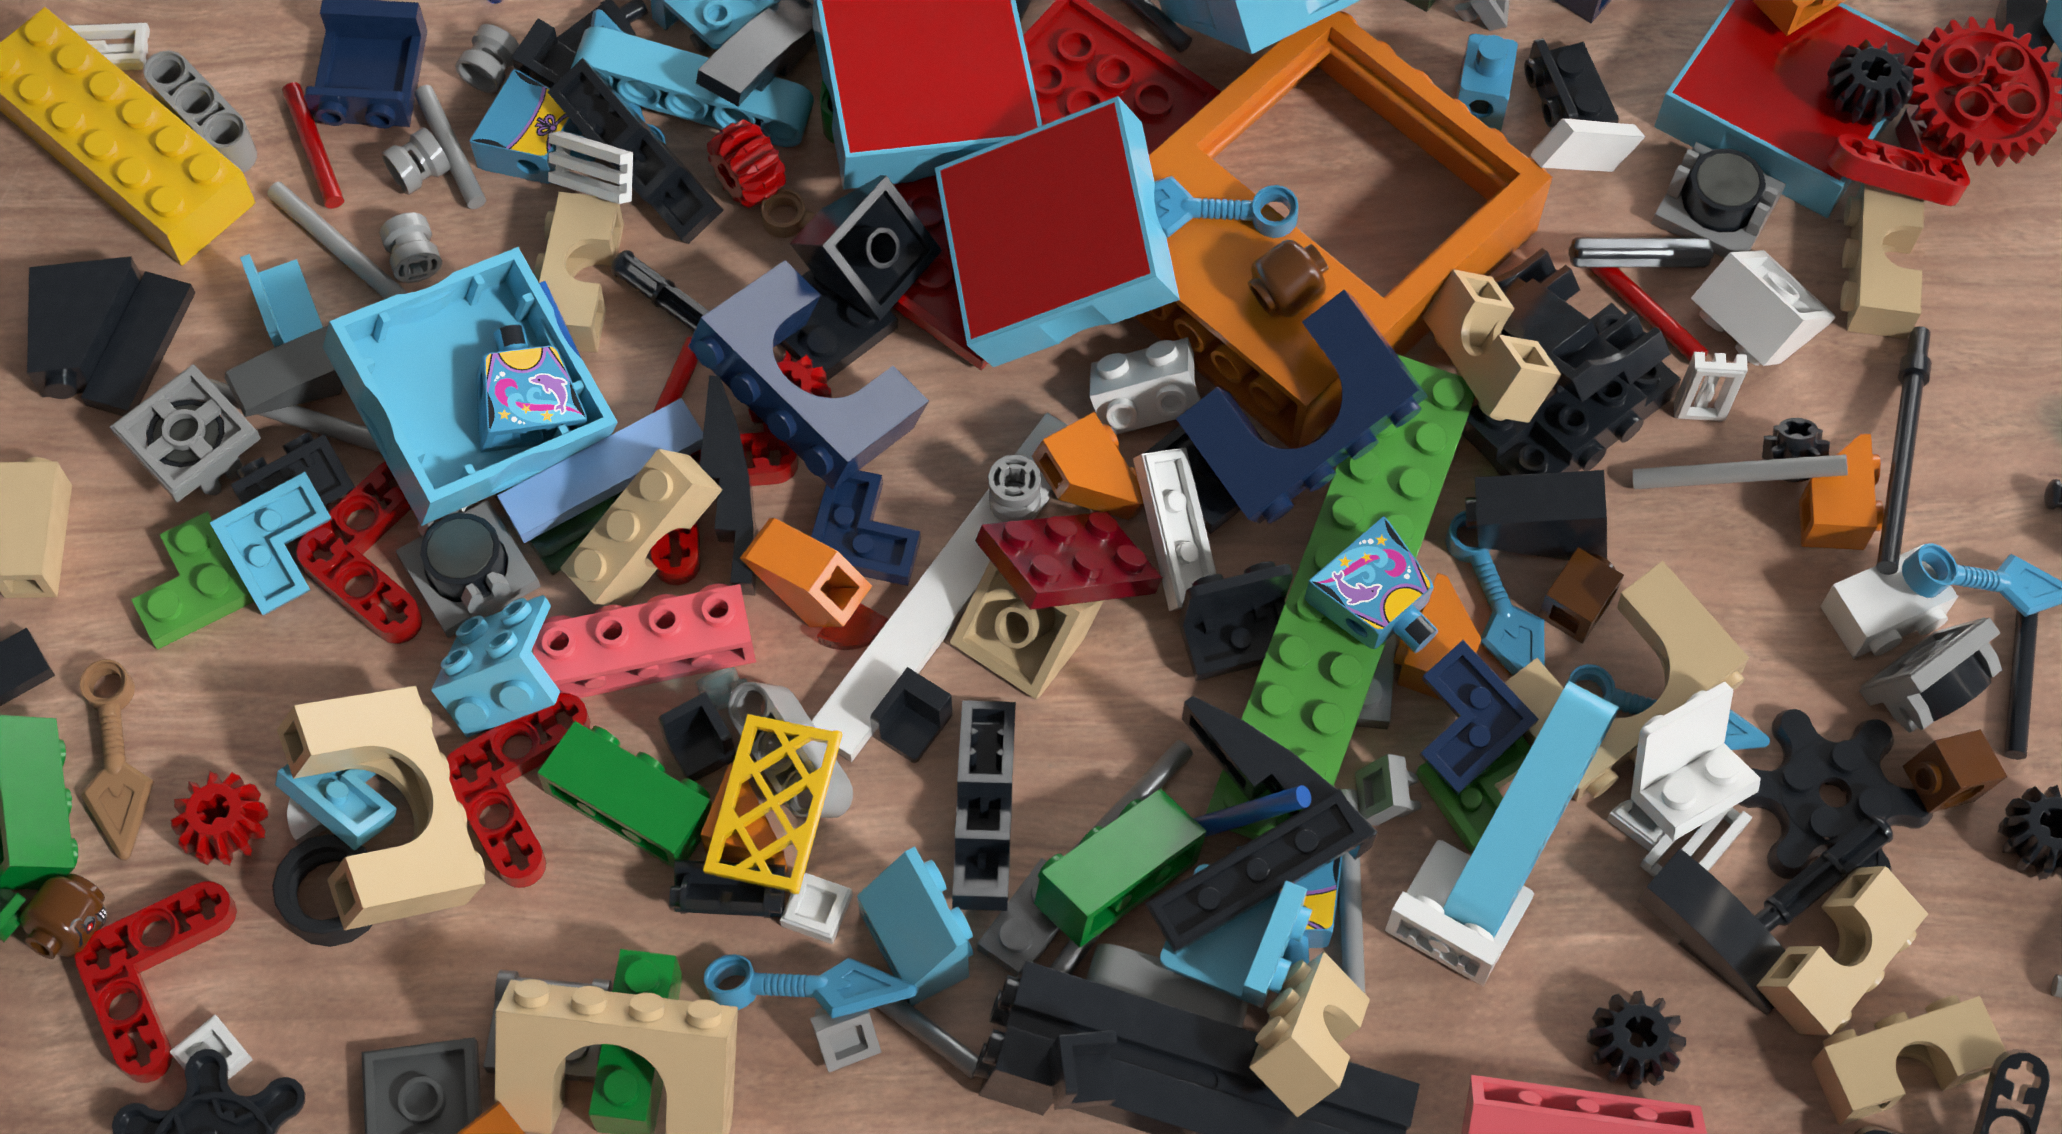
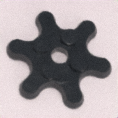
(1851, 765)
(213, 1106)

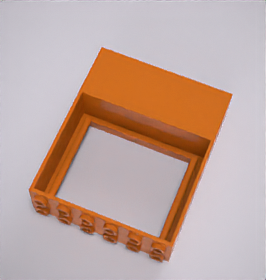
(1273, 360)

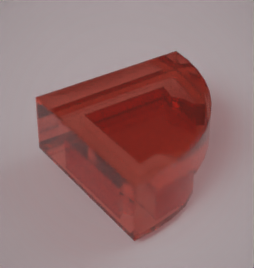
(856, 633)

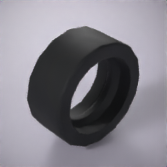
(291, 873)

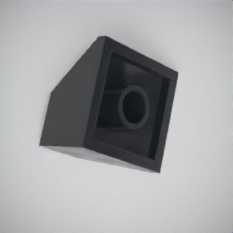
(867, 247)

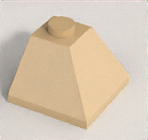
(1020, 642)

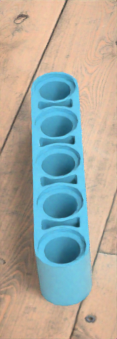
(666, 82)
(1530, 809)

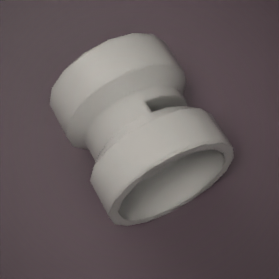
(488, 58)
(416, 161)
(412, 253)
(1014, 500)

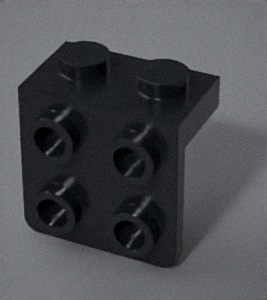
(1233, 618)

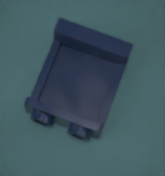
(368, 63)

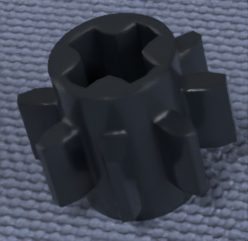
(1795, 440)

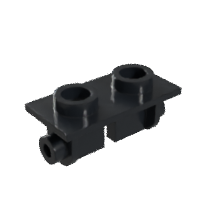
(714, 894)

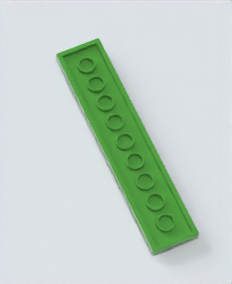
(1314, 668)

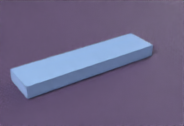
(598, 471)

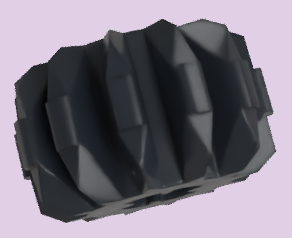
(1869, 83)
(2035, 831)
(1656, 1050)

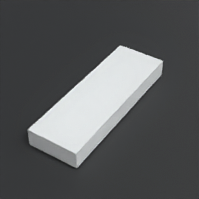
(1587, 145)
(1174, 521)

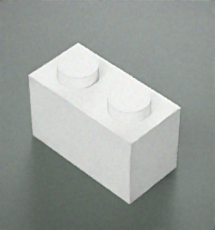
(1879, 609)

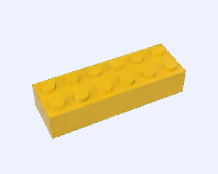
(118, 138)

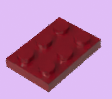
(1068, 559)

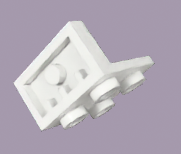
(1686, 768)
(1421, 920)

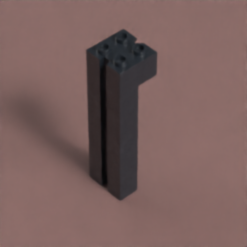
(1168, 1066)

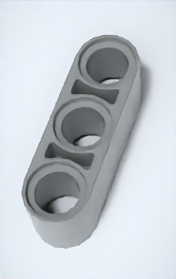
(200, 106)
(784, 706)
(1146, 977)

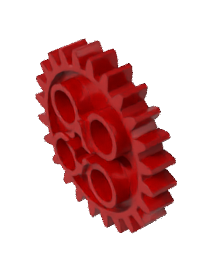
(1985, 91)

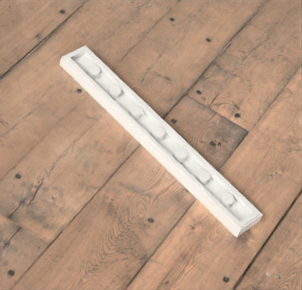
(921, 618)

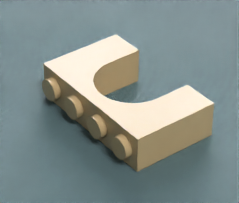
(32, 527)
(1691, 650)
(395, 739)
(682, 1039)

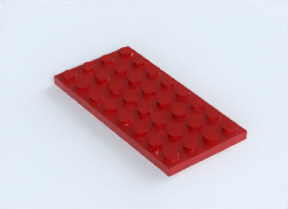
(1075, 63)

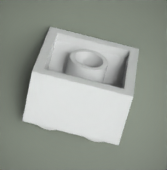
(1760, 307)

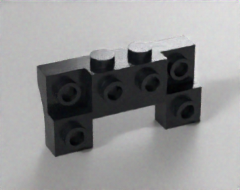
(1568, 336)
(1569, 432)

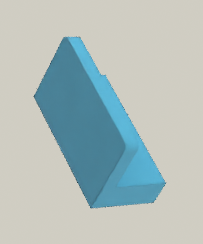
(283, 300)

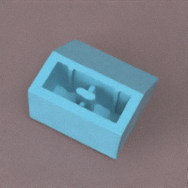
(915, 926)

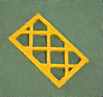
(744, 769)

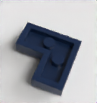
(869, 546)
(1487, 715)

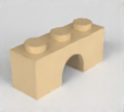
(579, 235)
(1880, 294)
(1502, 371)
(662, 497)
(1874, 924)
(1306, 1022)
(1951, 1039)

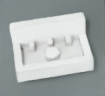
(1144, 385)

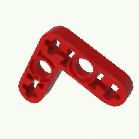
(1912, 170)
(689, 539)
(350, 562)
(491, 785)
(125, 976)

